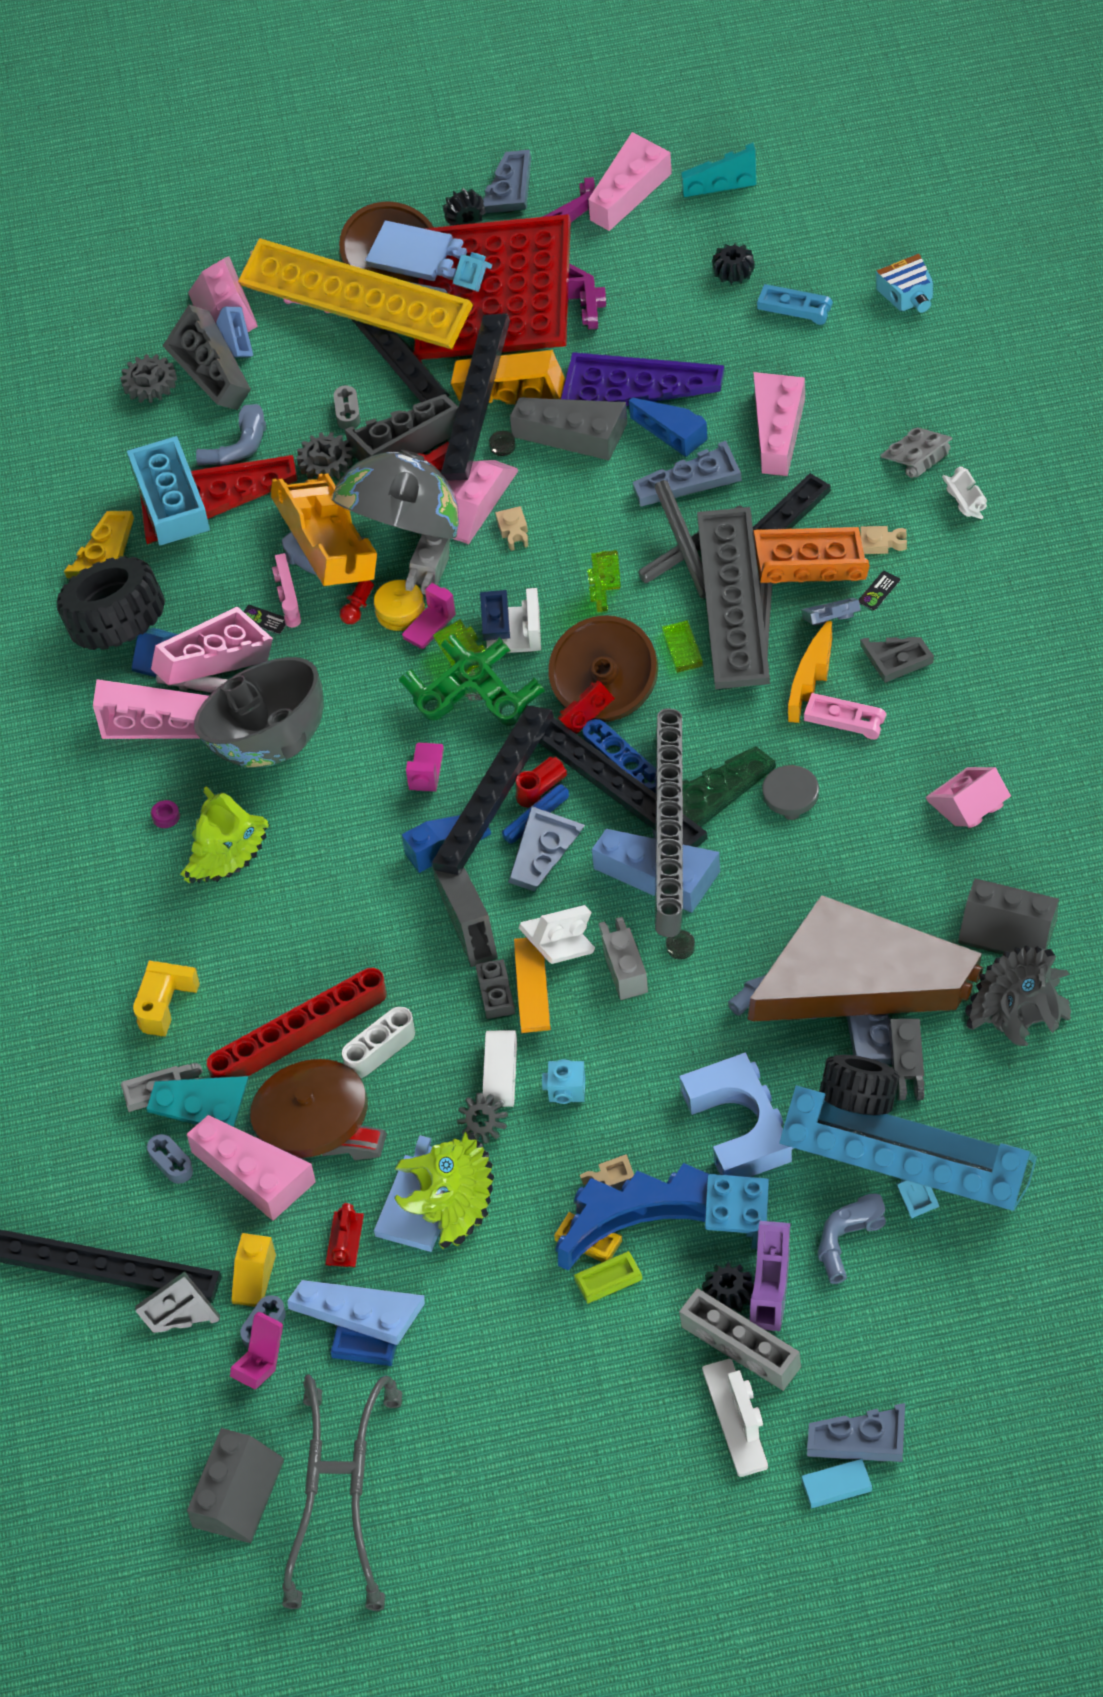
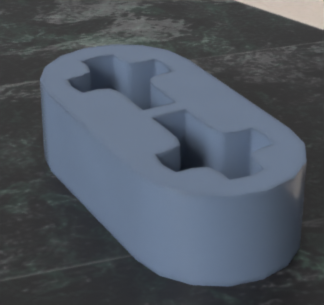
(164, 1162)
(269, 1303)

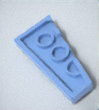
(363, 1310)

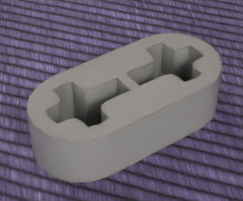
(348, 407)

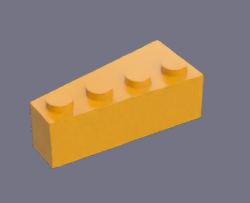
(519, 377)

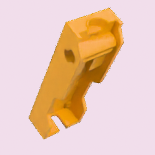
(324, 531)

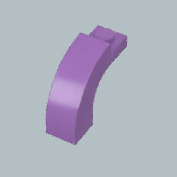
(771, 1275)

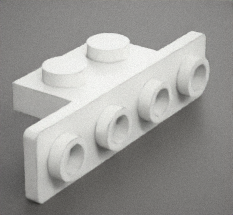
(736, 1416)

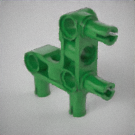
(457, 683)

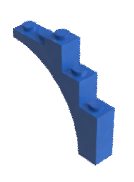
(641, 1199)

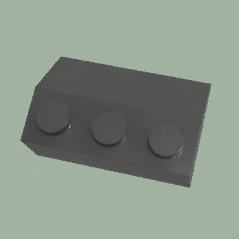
(1007, 918)
(234, 1486)

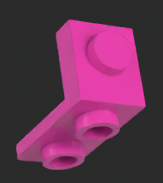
(433, 619)
(425, 768)
(262, 1352)

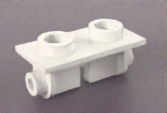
(969, 501)

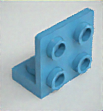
(736, 1204)

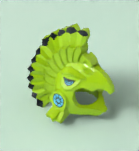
(223, 839)
(453, 1187)

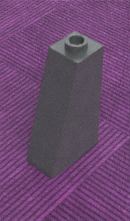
(467, 916)

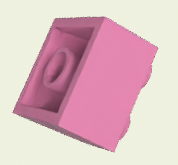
(970, 796)

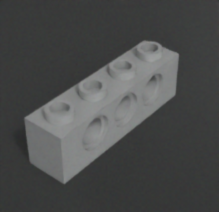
(740, 1339)

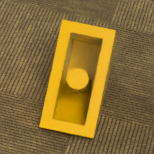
(252, 1269)

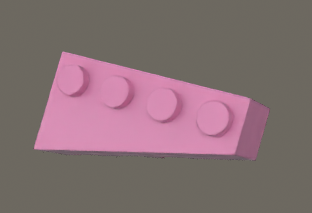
(629, 180)
(778, 414)
(212, 648)
(145, 712)
(251, 1166)

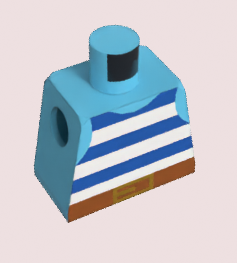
(906, 284)

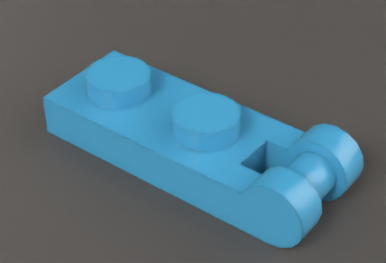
(794, 303)

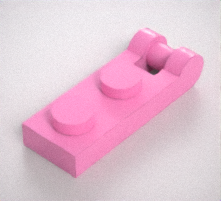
(286, 591)
(844, 715)

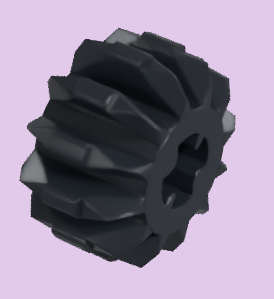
(464, 208)
(733, 263)
(733, 1278)

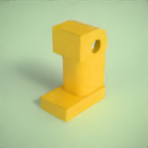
(156, 992)

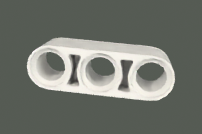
(385, 1031)
(500, 1066)

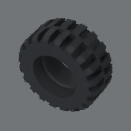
(110, 603)

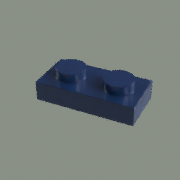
(495, 615)

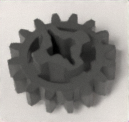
(148, 378)
(325, 456)

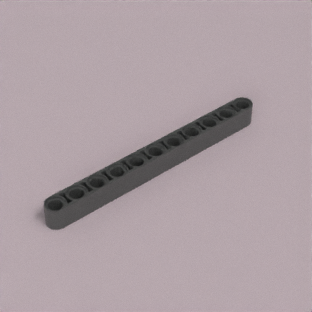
(668, 824)

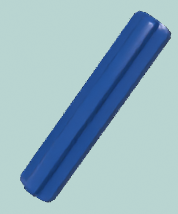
(546, 803)

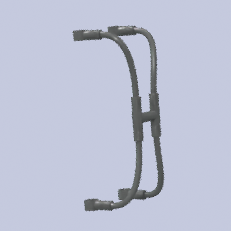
(313, 1397)

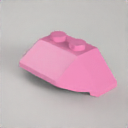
(220, 288)
(479, 495)

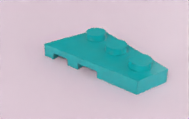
(729, 173)
(198, 1098)

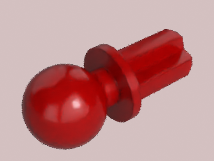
(350, 612)

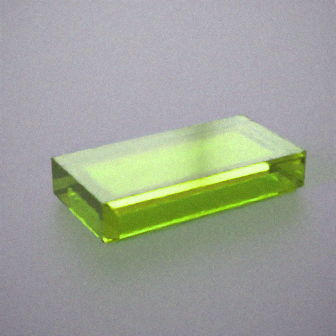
(682, 646)

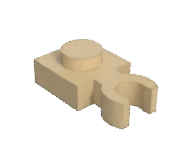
(512, 525)
(878, 539)
(611, 1172)

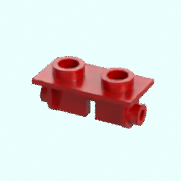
(592, 702)
(344, 1237)

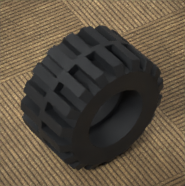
(859, 1084)

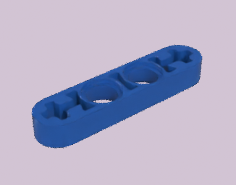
(625, 755)

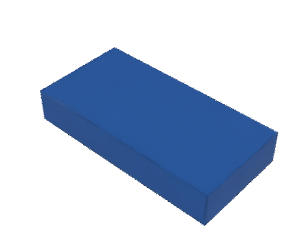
(361, 1348)

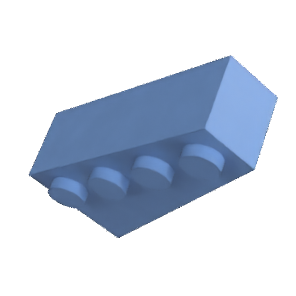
(633, 862)

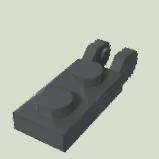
(907, 1055)

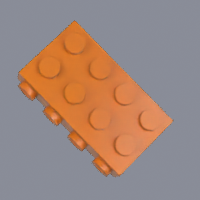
(810, 555)

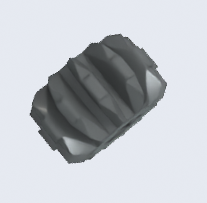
(487, 1108)

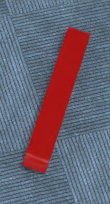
(303, 1016)

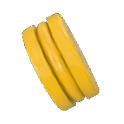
(396, 606)

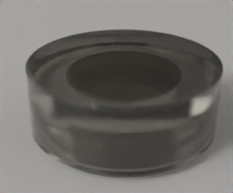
(502, 443)
(681, 945)

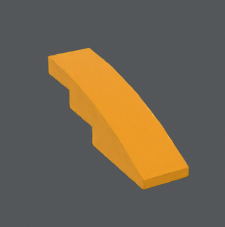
(812, 667)
(531, 987)

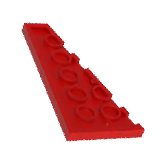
(234, 485)

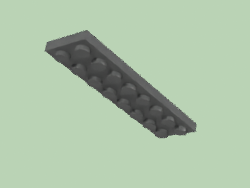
(733, 598)

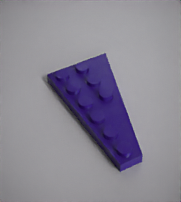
(622, 378)

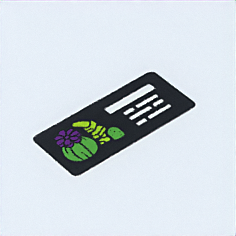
(879, 590)
(266, 619)

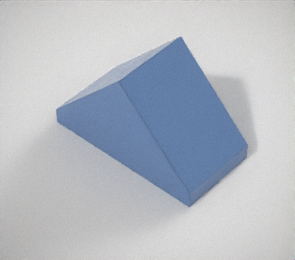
(234, 331)

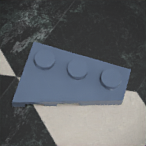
(510, 183)
(541, 847)

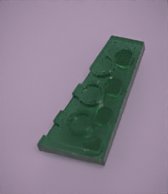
(721, 786)

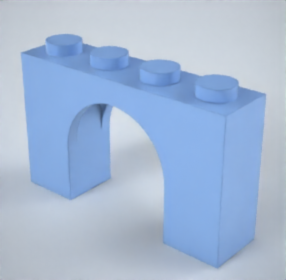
(738, 1082)

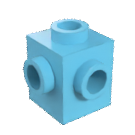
(565, 1081)

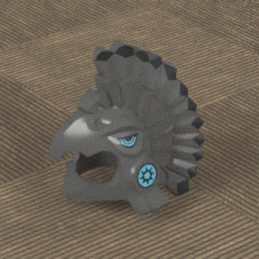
(1018, 993)

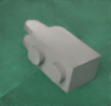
(428, 562)
(623, 960)

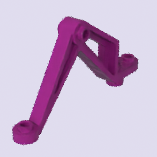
(580, 282)

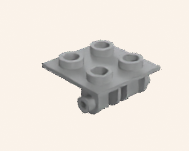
(918, 450)

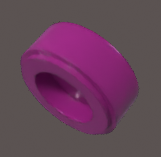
(165, 814)

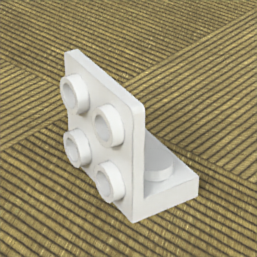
(524, 625)

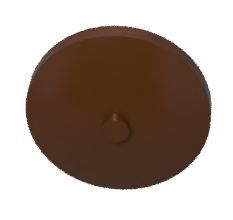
(364, 226)
(607, 652)
(309, 1107)

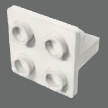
(560, 934)

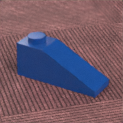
(671, 424)
(426, 839)

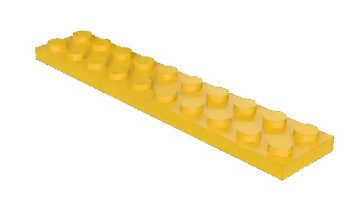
(356, 293)

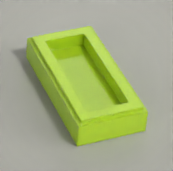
(608, 1277)

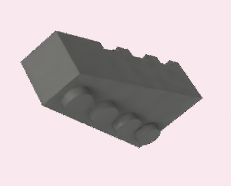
(207, 358)
(571, 425)
(410, 430)

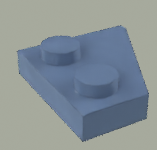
(822, 613)

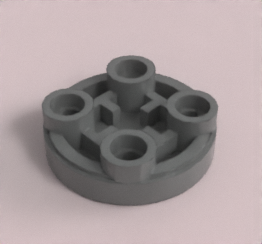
(790, 791)

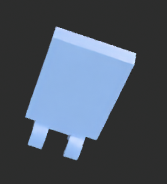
(414, 251)
(403, 1226)

